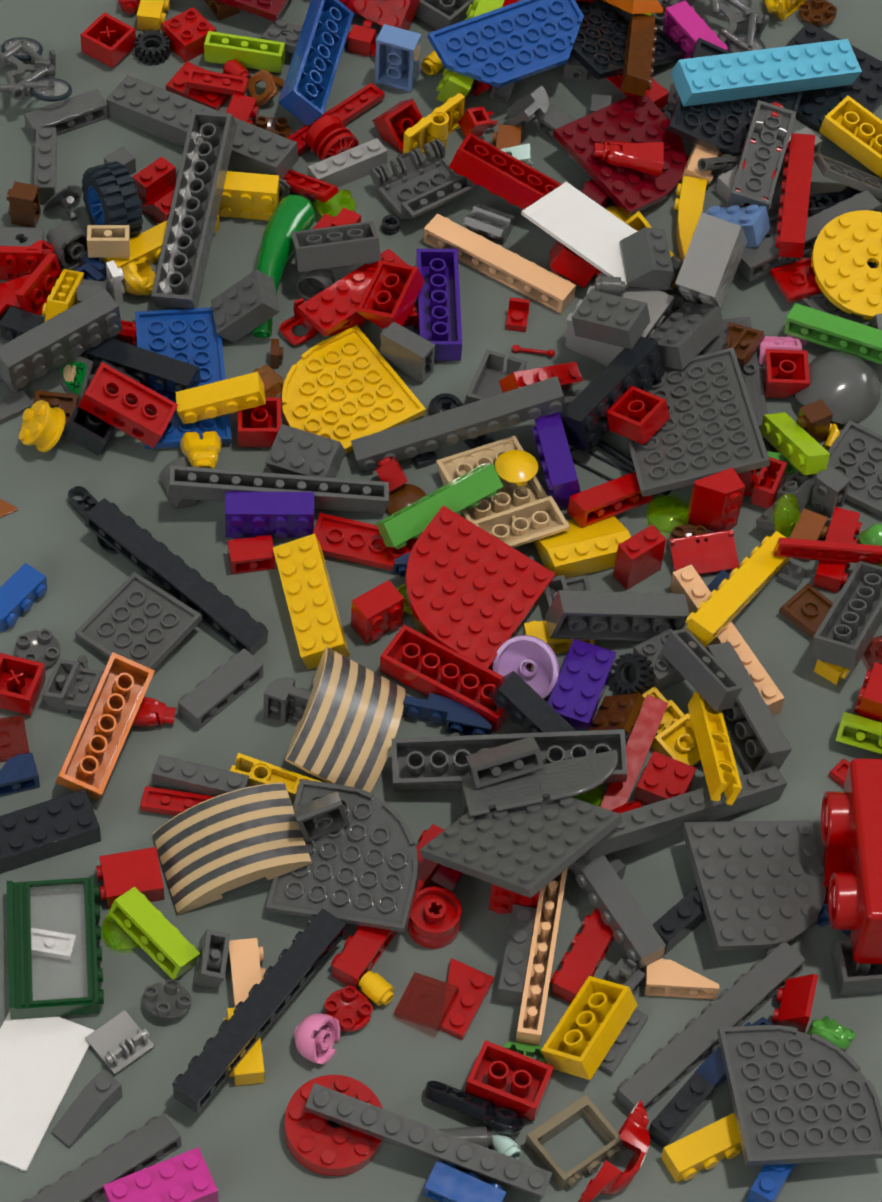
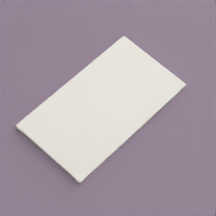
(582, 227)
(35, 1074)

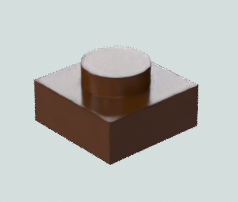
(276, 353)

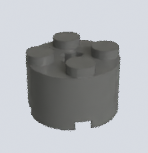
(68, 244)

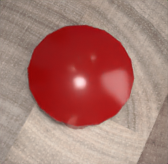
(349, 1008)

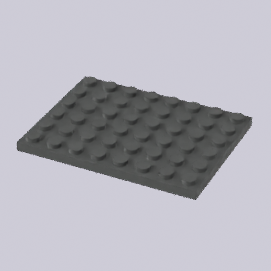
(707, 426)

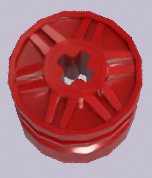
(329, 137)

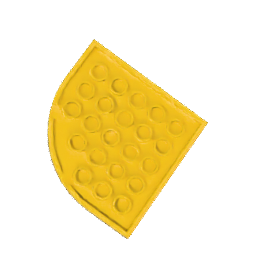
(346, 391)

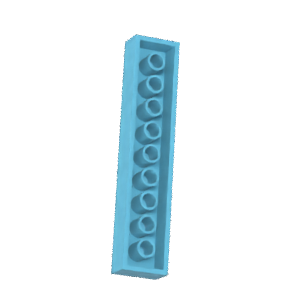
(765, 72)

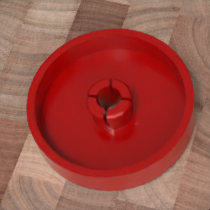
(326, 1148)

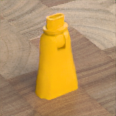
(201, 452)

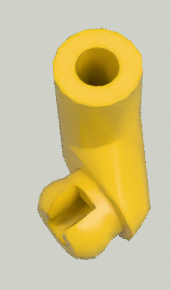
(832, 436)

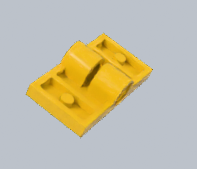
(435, 125)

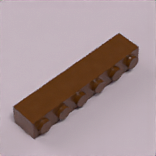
(639, 54)

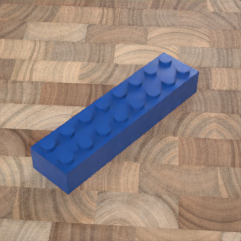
(316, 59)

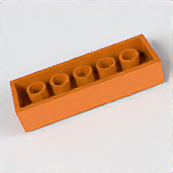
(105, 726)

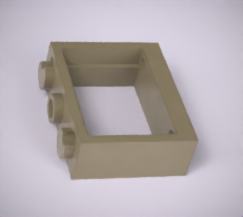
(560, 1122)

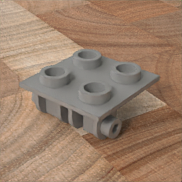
(120, 1042)

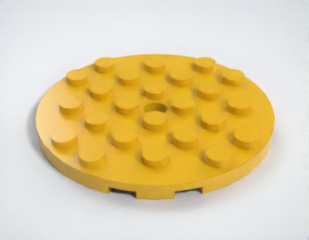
(842, 259)

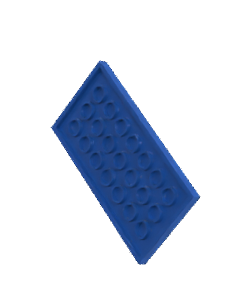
(191, 338)

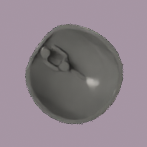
(845, 386)

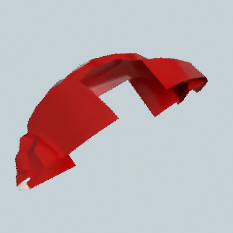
(636, 1138)

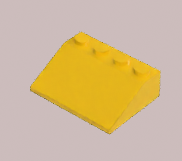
(582, 549)

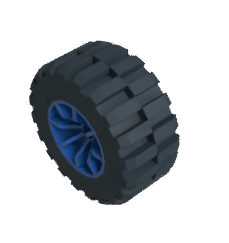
(112, 197)

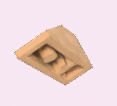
(673, 980)

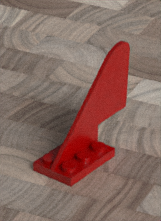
(33, 289)

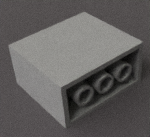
(711, 261)
(659, 308)

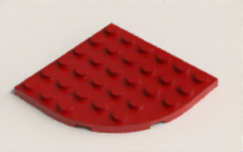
(470, 586)

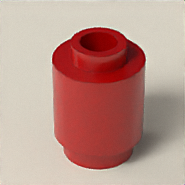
(235, 68)

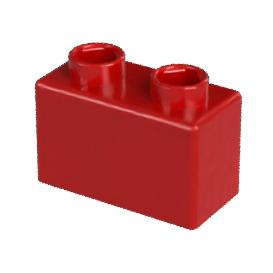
(855, 824)

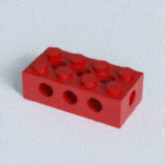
(128, 405)

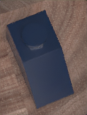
(19, 775)

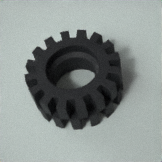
(152, 39)
(622, 673)

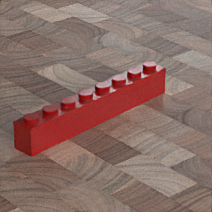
(796, 197)
(369, 943)

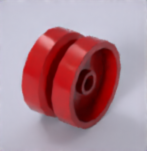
(434, 917)

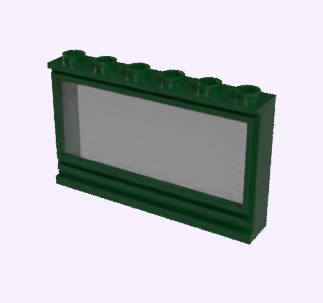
(54, 948)

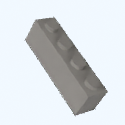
(350, 164)

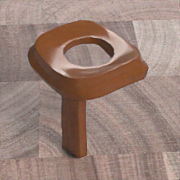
(271, 88)

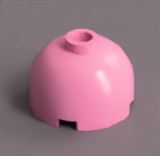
(316, 1037)

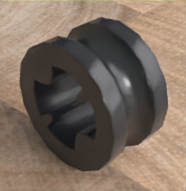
(390, 219)

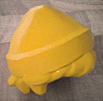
(138, 278)

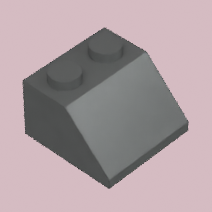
(321, 816)

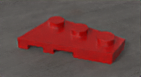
(473, 989)

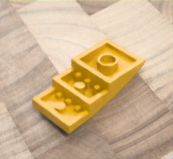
(675, 733)

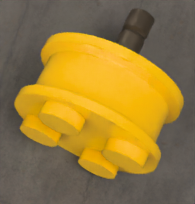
(42, 426)

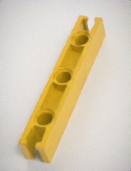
(714, 750)
(271, 773)

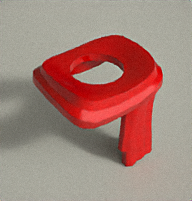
(287, 326)

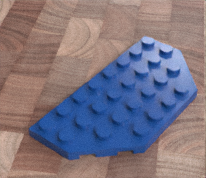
(510, 41)

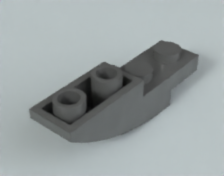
(800, 486)

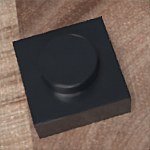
(425, 459)

